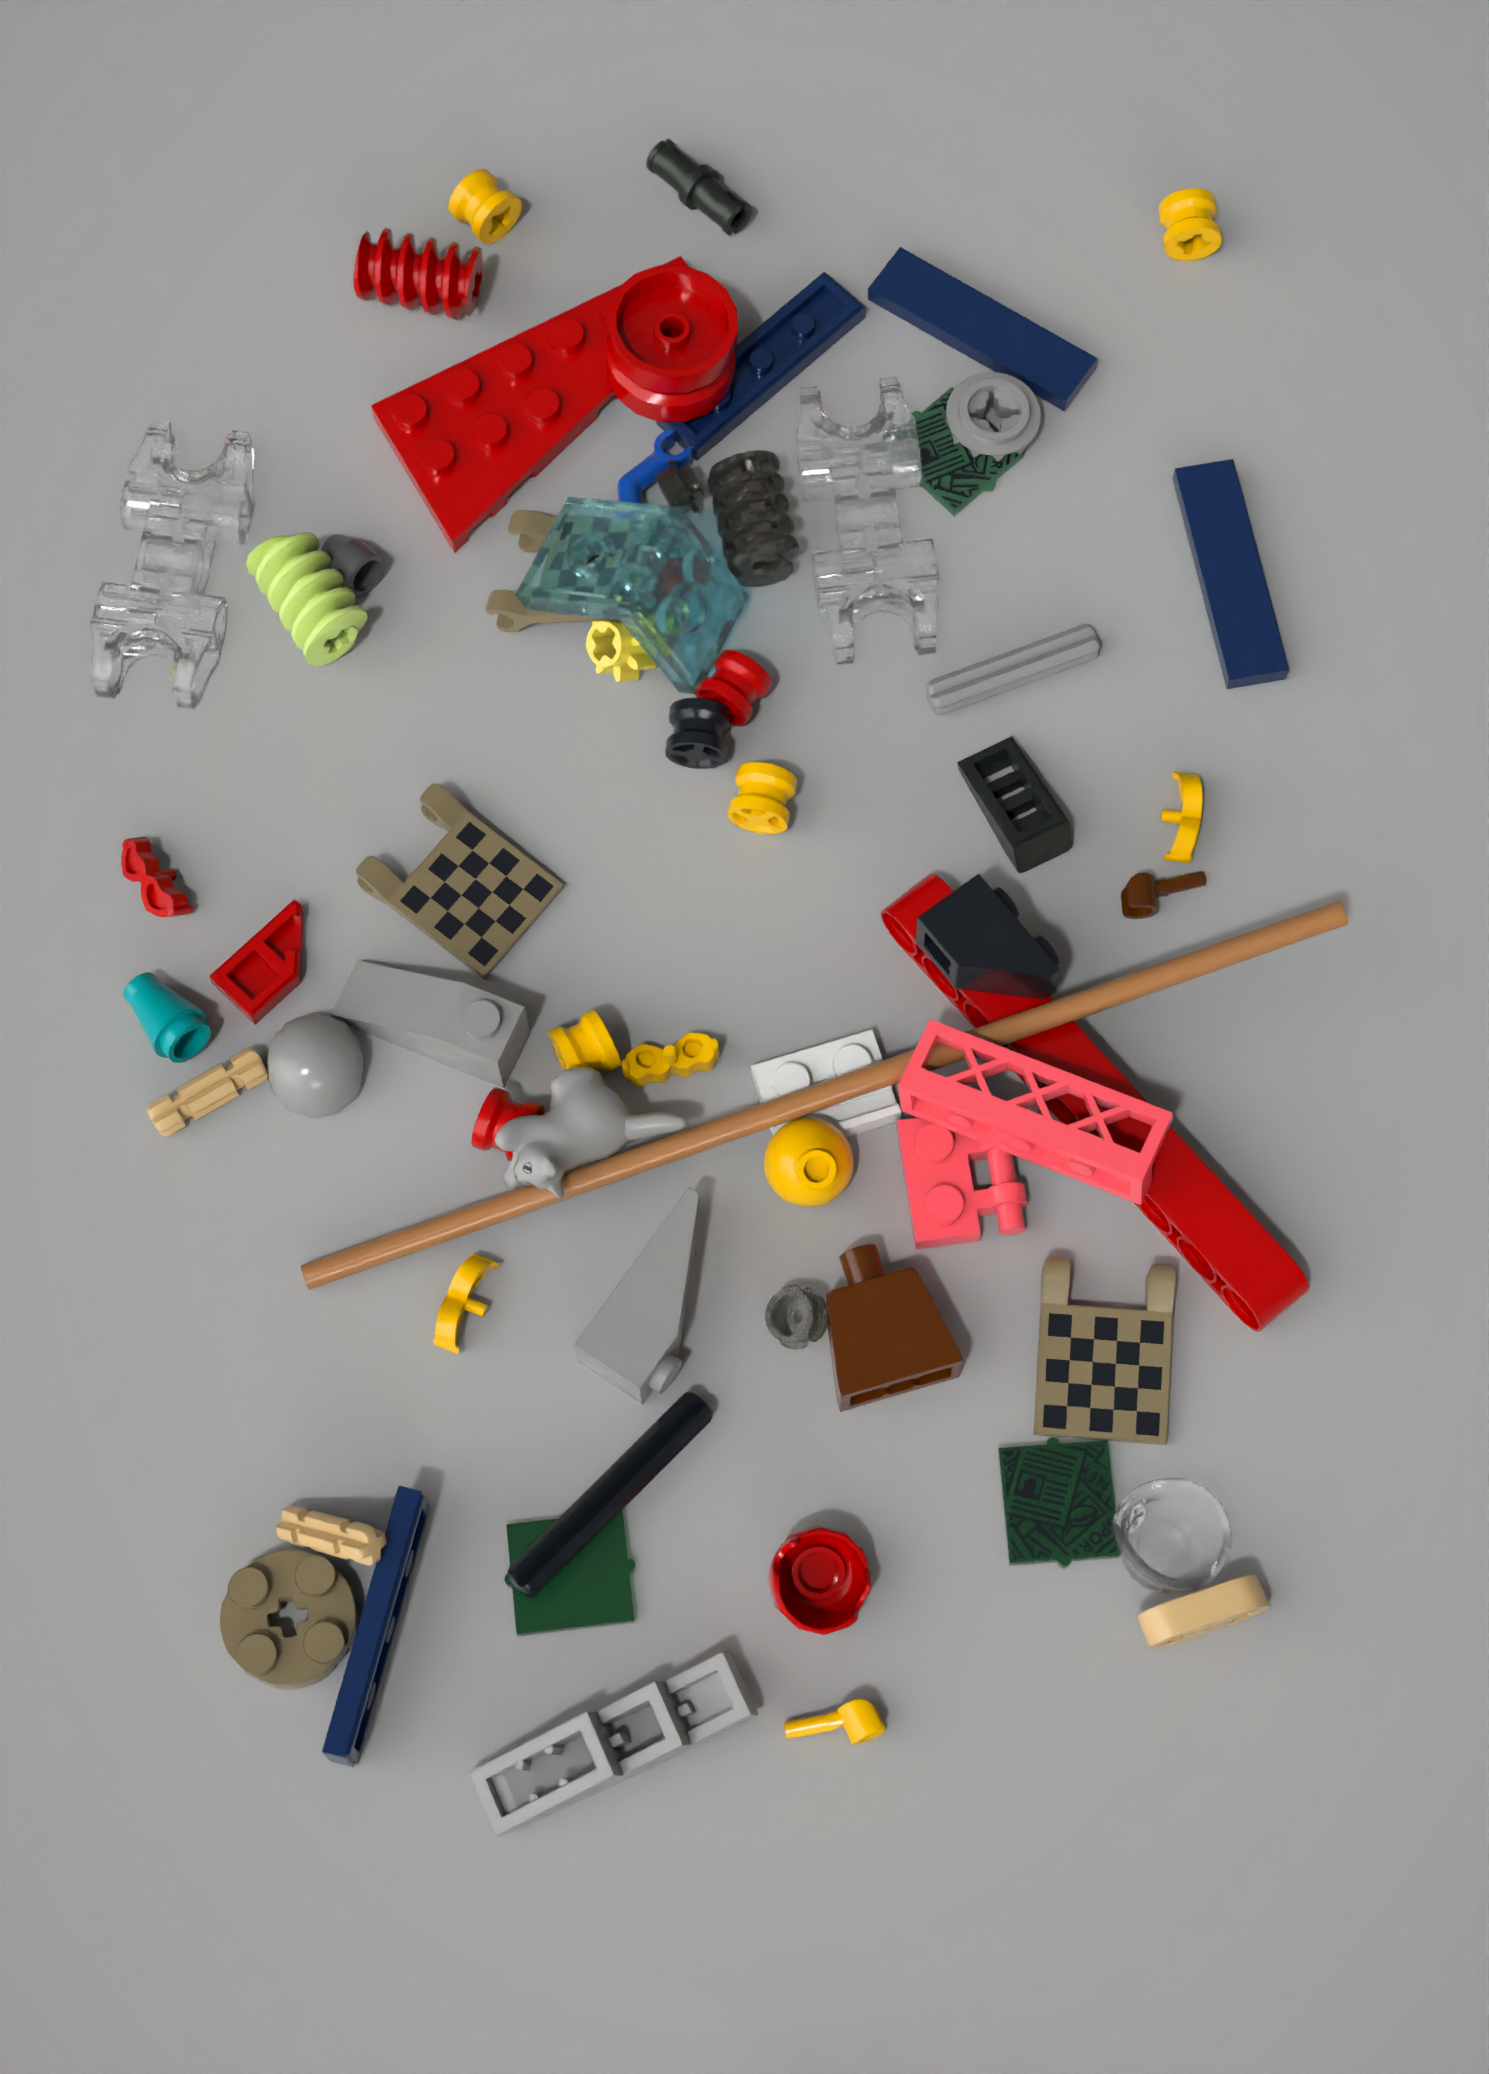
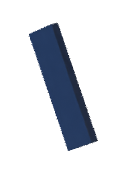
(982, 328)
(773, 358)
(1230, 574)
(376, 1628)

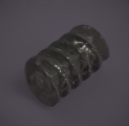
(753, 517)

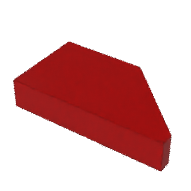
(265, 966)

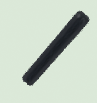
(609, 1494)

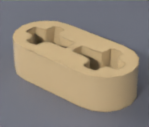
(1203, 1611)

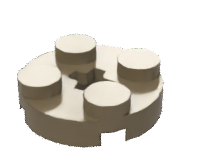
(320, 1641)

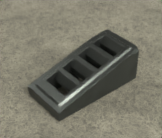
(1033, 837)

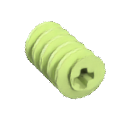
(307, 596)

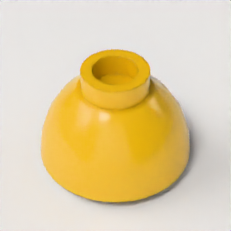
(808, 1162)

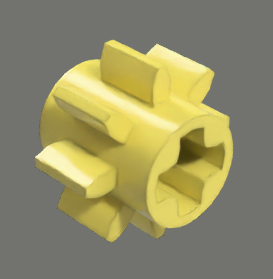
(616, 651)

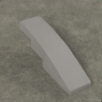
(612, 1743)

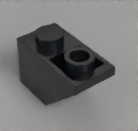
(984, 946)

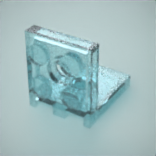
(642, 578)

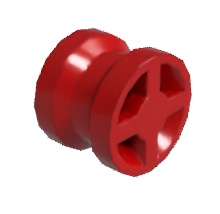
(736, 685)
(494, 1113)

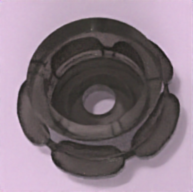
(680, 486)
(781, 1311)

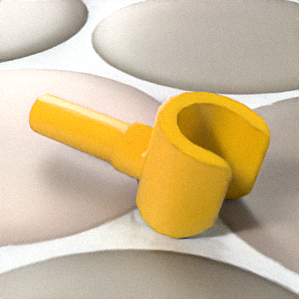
(857, 1716)

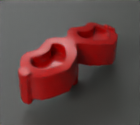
(157, 888)

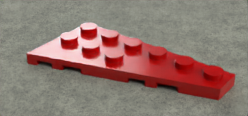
(500, 415)

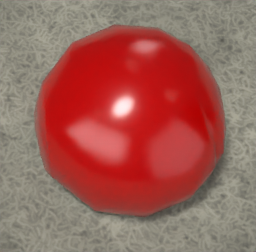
(820, 1579)

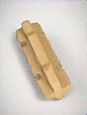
(207, 1092)
(331, 1535)

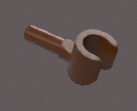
(1142, 892)

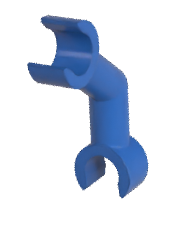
(642, 475)

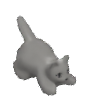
(582, 1127)

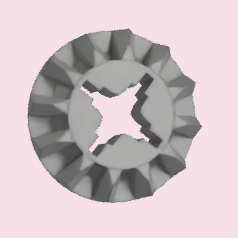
(1011, 401)

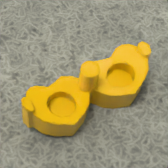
(1189, 817)
(656, 1065)
(459, 1299)

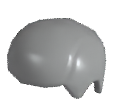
(315, 1065)

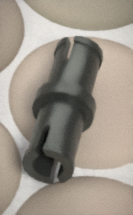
(699, 187)

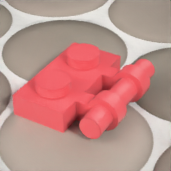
(941, 1187)

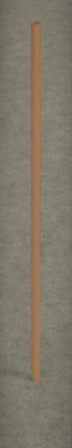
(821, 1096)

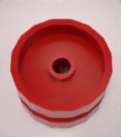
(671, 343)

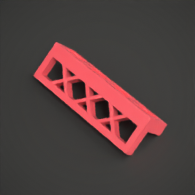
(1025, 1132)

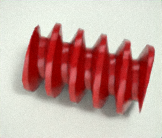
(418, 276)

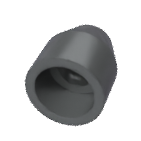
(357, 562)

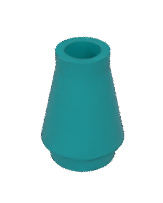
(170, 1021)

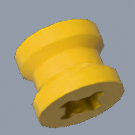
(484, 206)
(1190, 224)
(762, 798)
(585, 1044)

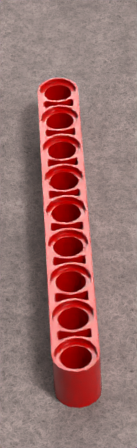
(1184, 1195)

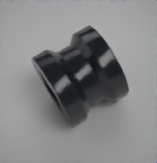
(697, 733)

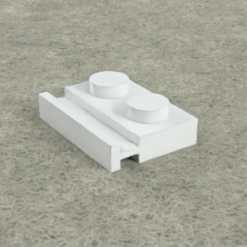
(824, 1062)

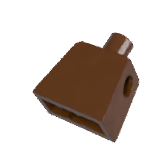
(885, 1333)

